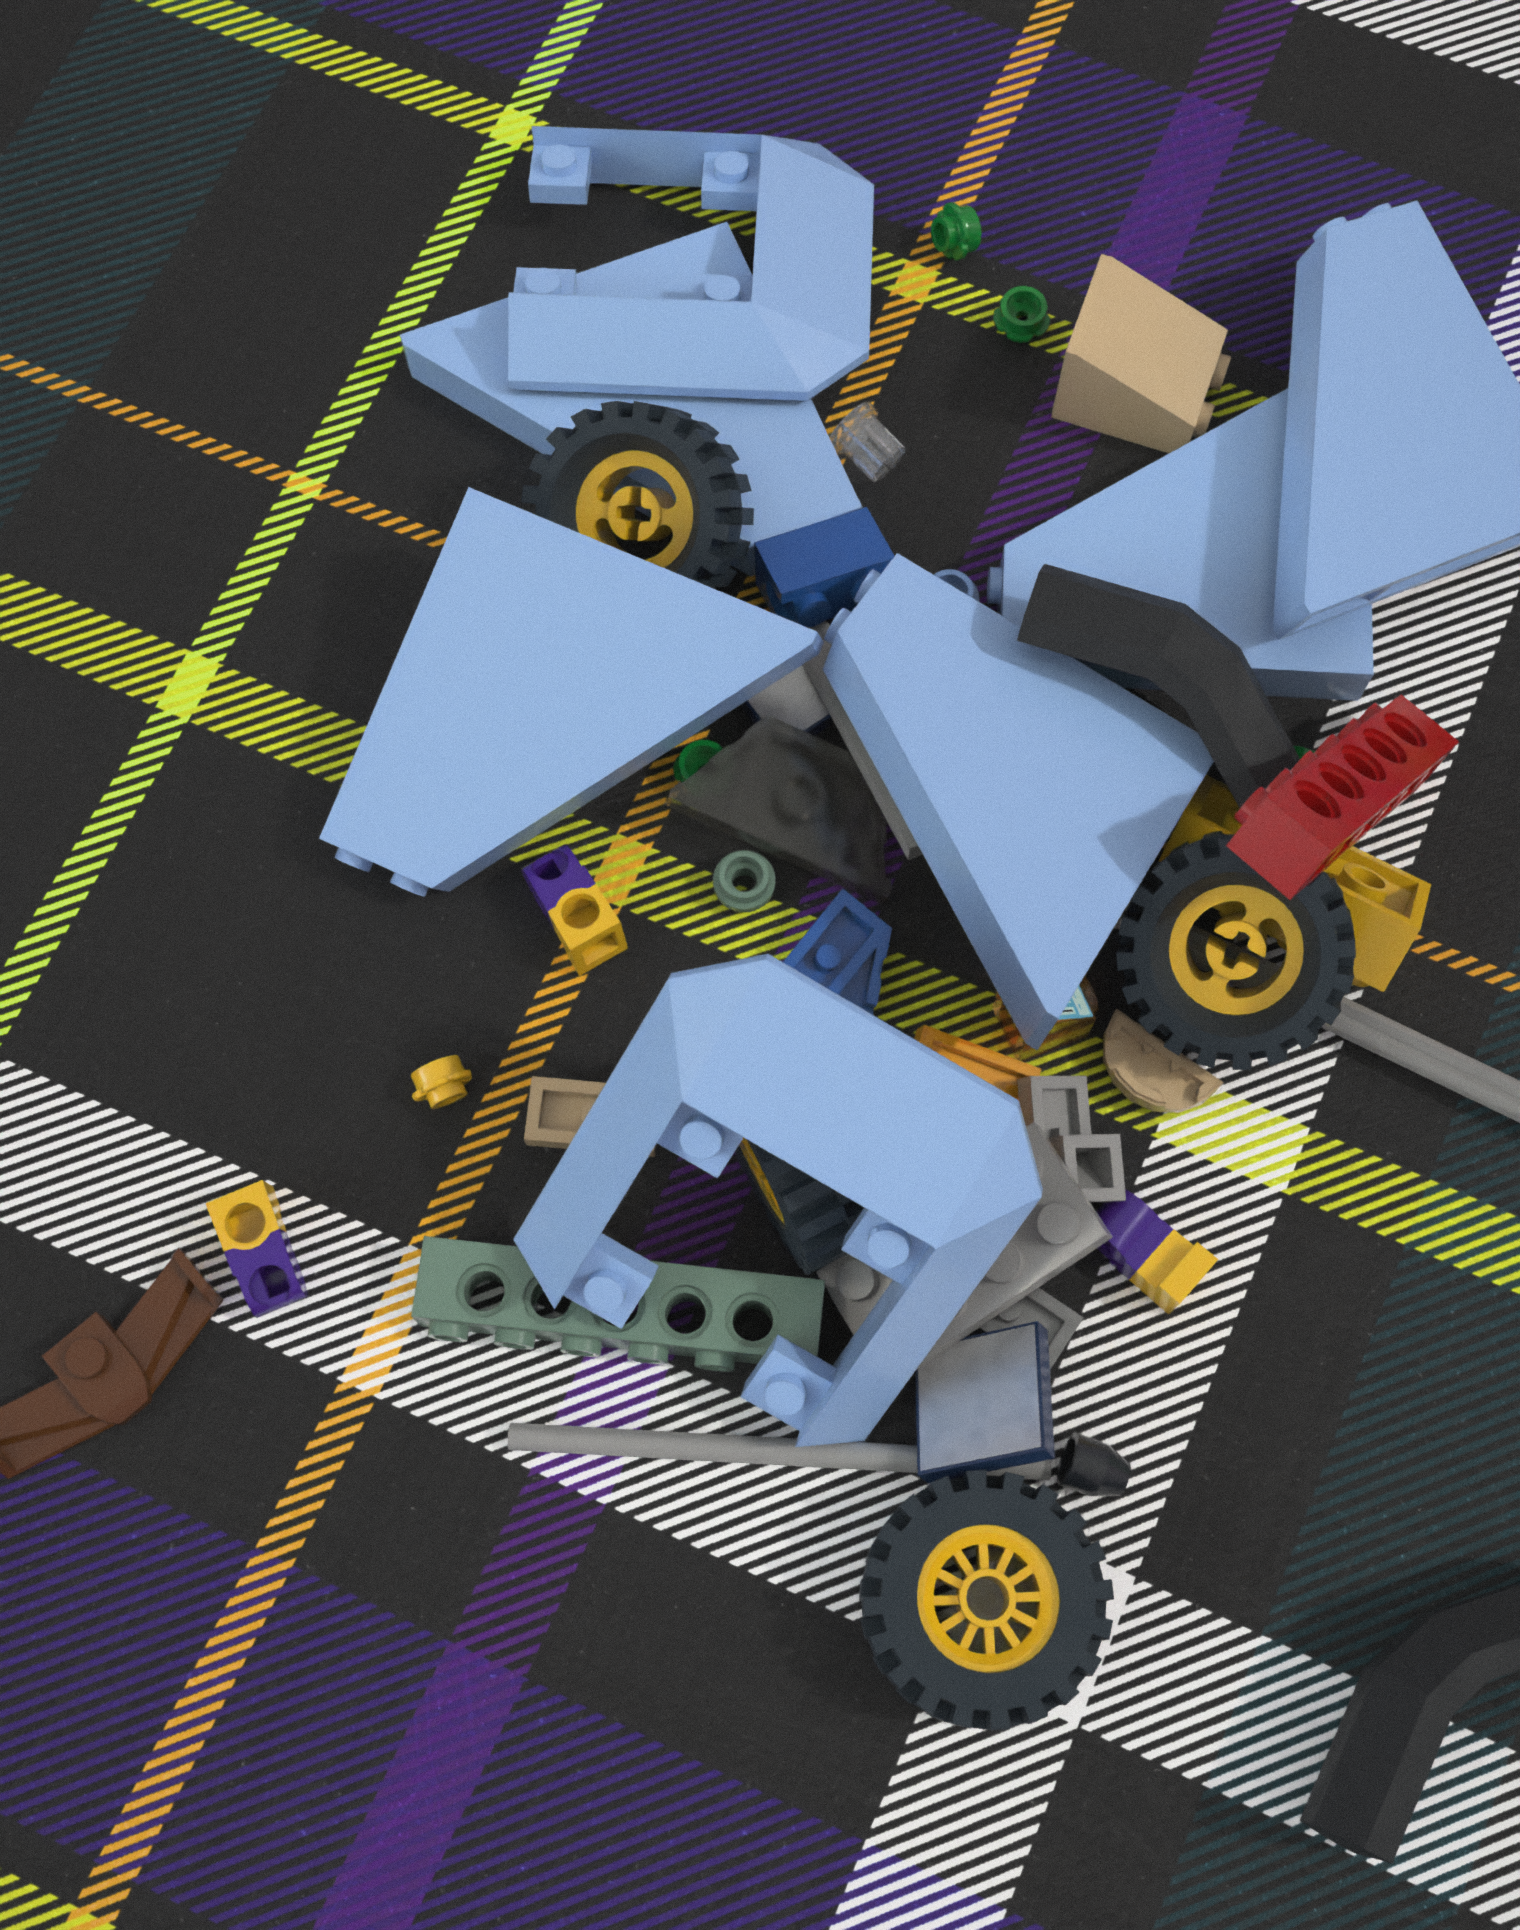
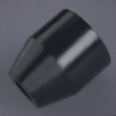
(1092, 1467)

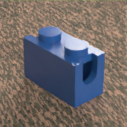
(820, 566)

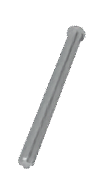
(1390, 1039)

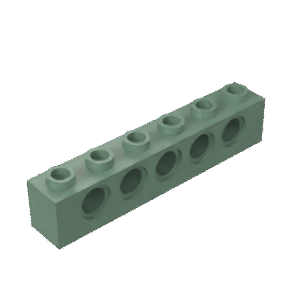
(454, 1268)

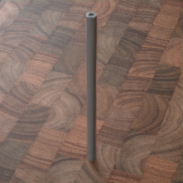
(729, 1449)

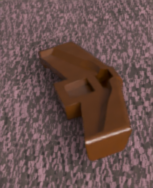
(107, 1372)

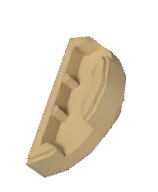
(1152, 1073)

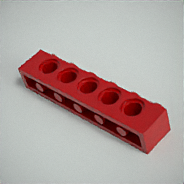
(1338, 793)

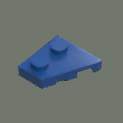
(845, 951)

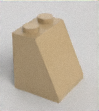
(1140, 362)

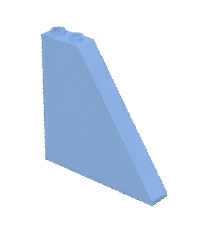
(1392, 423)
(779, 442)
(1206, 536)
(536, 687)
(1015, 774)

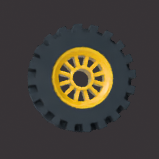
(1069, 1596)

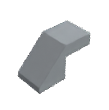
(1063, 1114)

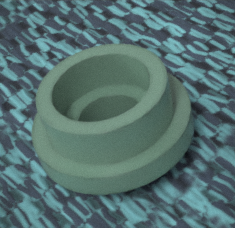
(744, 864)

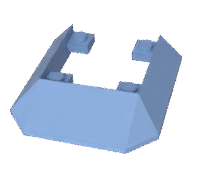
(739, 336)
(839, 1097)

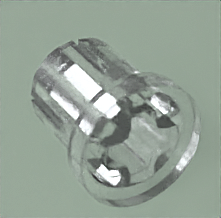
(867, 442)

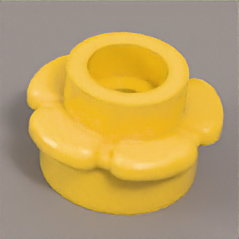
(441, 1081)

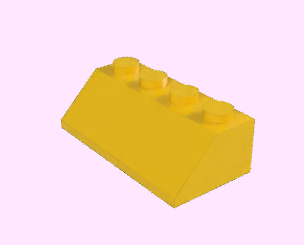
(1382, 899)

